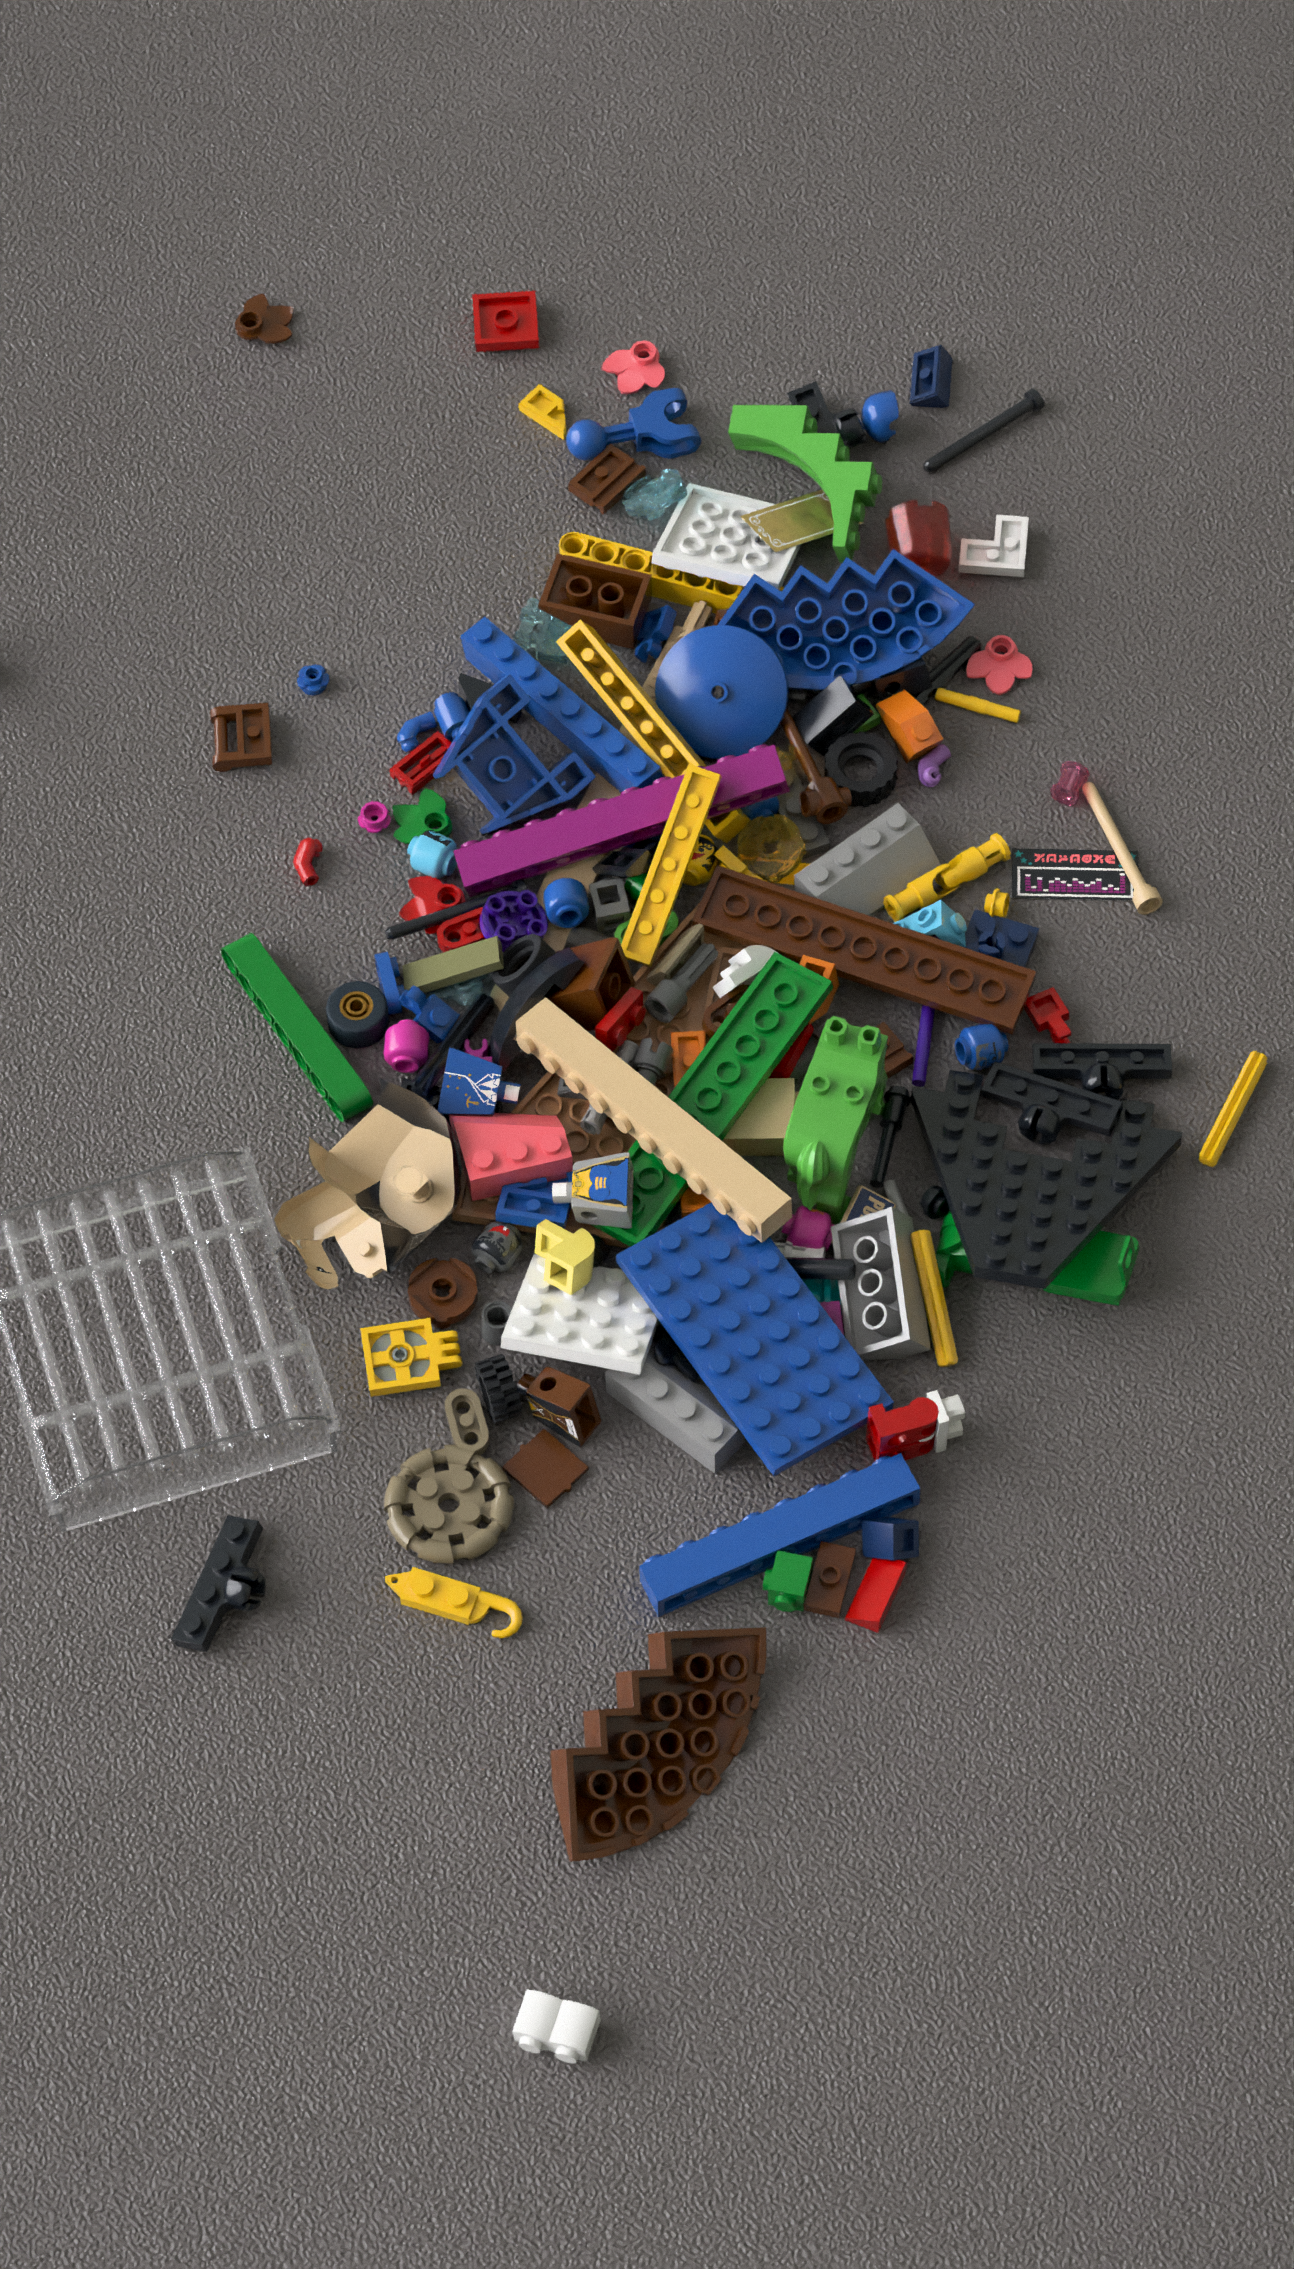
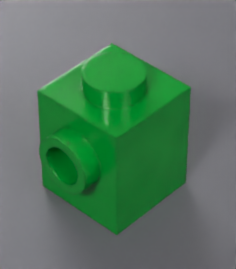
(788, 1581)

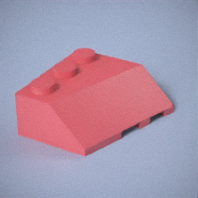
(509, 1150)

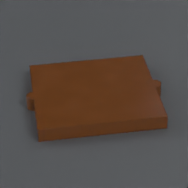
(545, 1468)

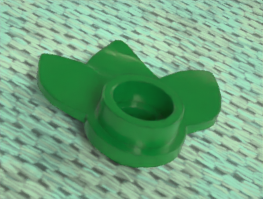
(422, 817)

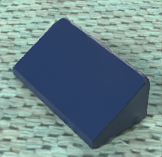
(931, 378)

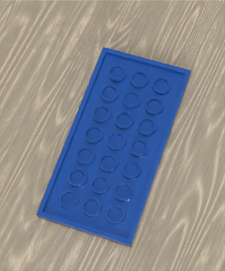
(754, 1336)

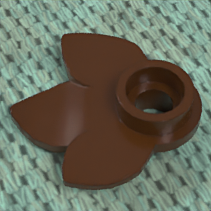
(264, 321)

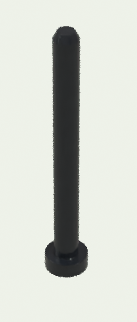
(1032, 401)
(438, 917)

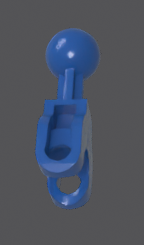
(647, 427)

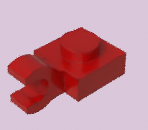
(1049, 1012)

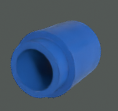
(450, 713)

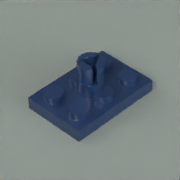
(1001, 938)

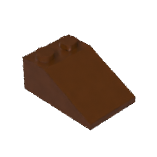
(599, 594)

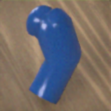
(412, 728)

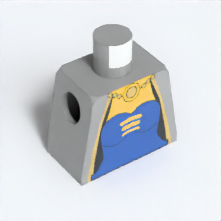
(600, 1191)

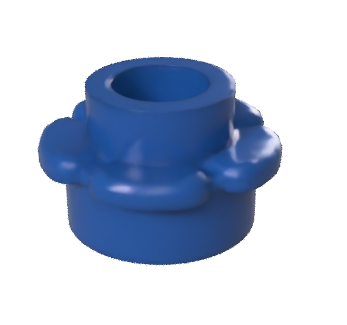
(316, 685)

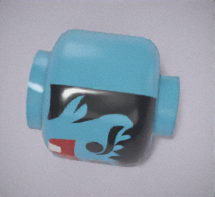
(432, 854)

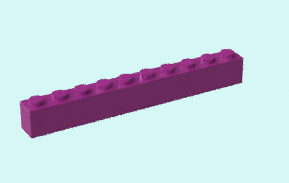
(611, 823)

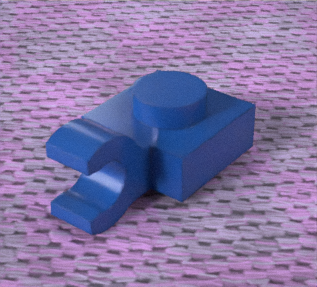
(430, 1012)

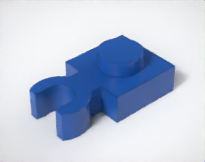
(655, 628)

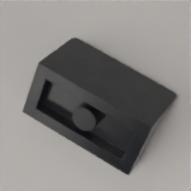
(831, 716)

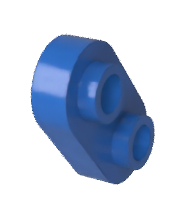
(387, 970)

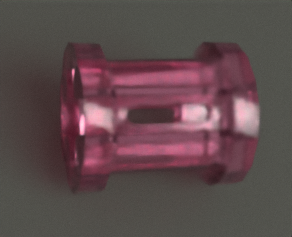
(1069, 783)

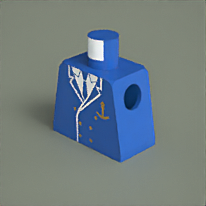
(474, 1085)

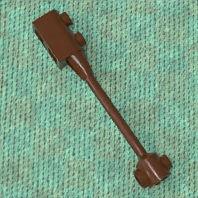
(822, 795)

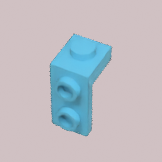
(937, 920)

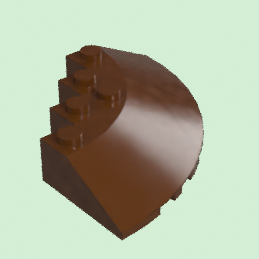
(662, 1742)

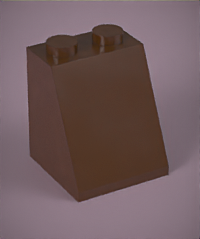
(597, 983)

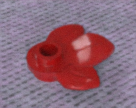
(429, 898)

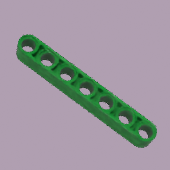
(297, 1027)

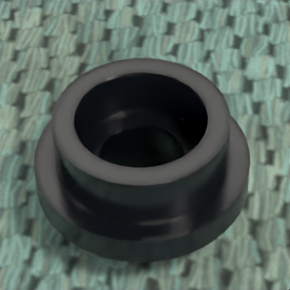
(934, 1202)

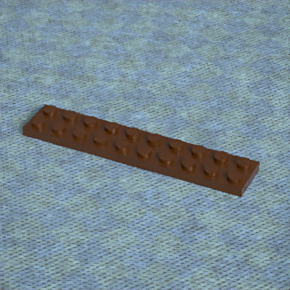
(866, 949)

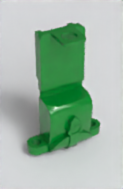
(1095, 1274)

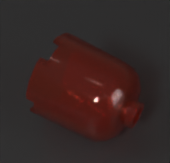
(921, 535)

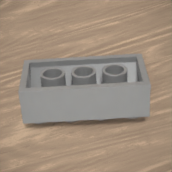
(870, 864)
(885, 1299)
(678, 1410)

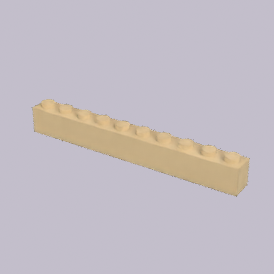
(653, 1120)

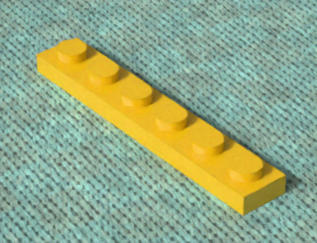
(670, 864)

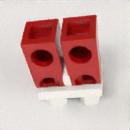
(915, 1427)

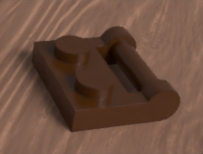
(252, 736)

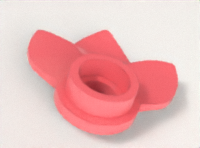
(635, 370)
(997, 668)

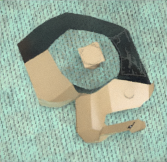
(381, 1190)

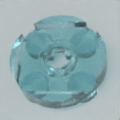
(651, 496)

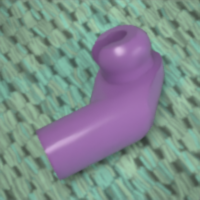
(929, 765)

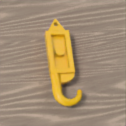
(452, 1599)

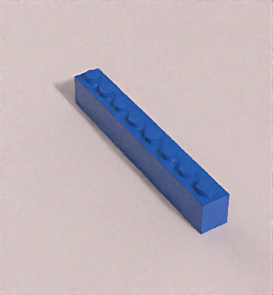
(560, 709)
(790, 1527)

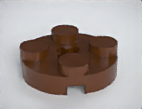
(443, 1273)

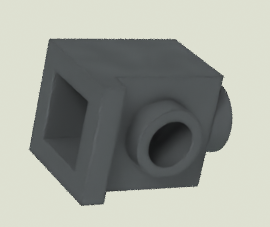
(609, 904)

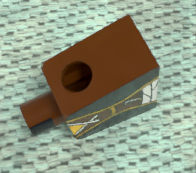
(561, 1404)

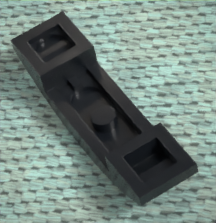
(555, 970)

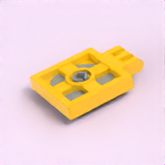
(407, 1356)

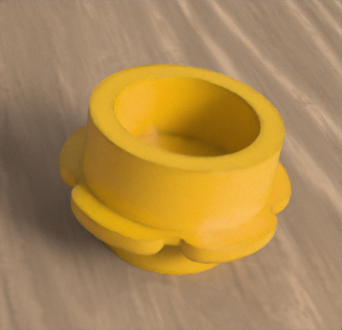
(997, 903)

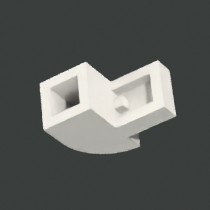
(743, 968)

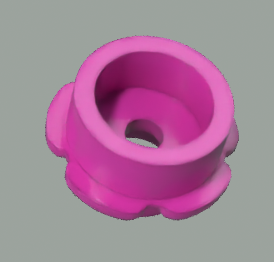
(374, 810)

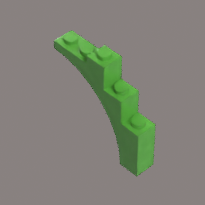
(793, 436)

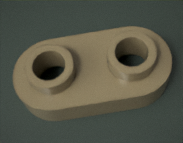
(469, 1424)

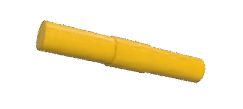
(978, 705)

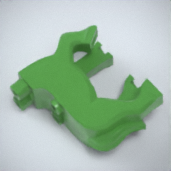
(832, 1113)

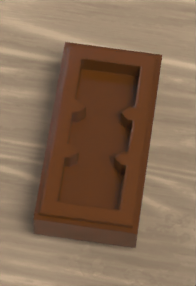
(830, 1579)

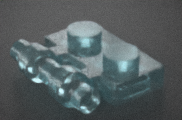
(545, 641)

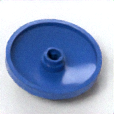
(752, 686)

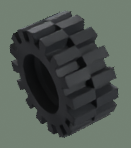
(498, 1388)

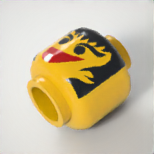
(702, 862)

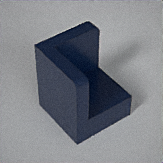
(890, 1538)

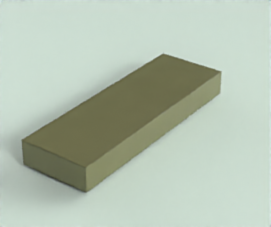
(454, 965)

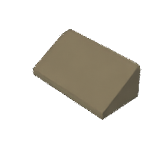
(677, 955)

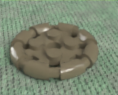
(449, 1484)

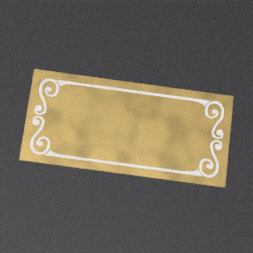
(793, 521)

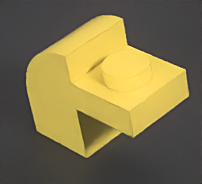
(566, 1256)

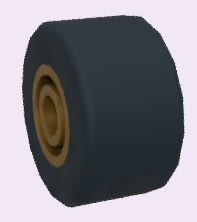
(357, 1014)

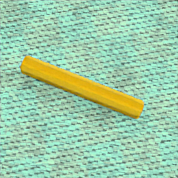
(1233, 1108)
(934, 1298)

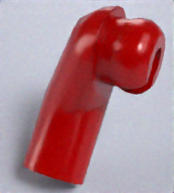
(303, 859)

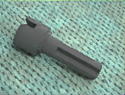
(671, 994)
(650, 1064)

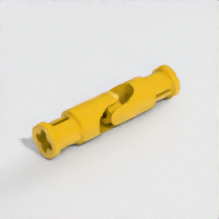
(963, 868)

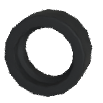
(520, 960)

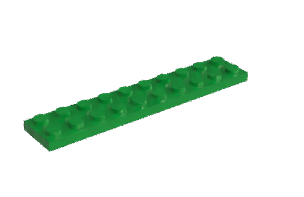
(727, 1078)

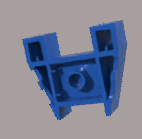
(502, 766)

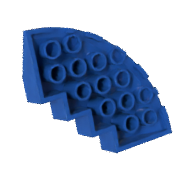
(852, 625)

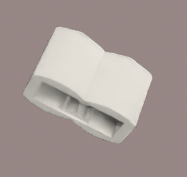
(556, 2026)

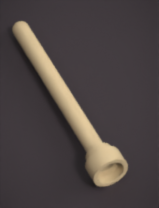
(1144, 895)

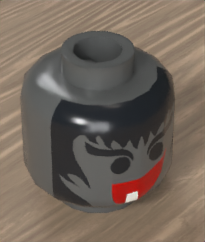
(497, 1247)

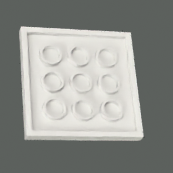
(716, 543)
(596, 1326)

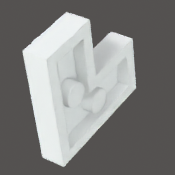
(999, 557)

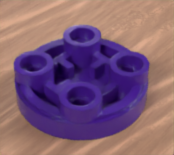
(512, 916)

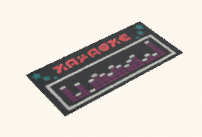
(1069, 874)

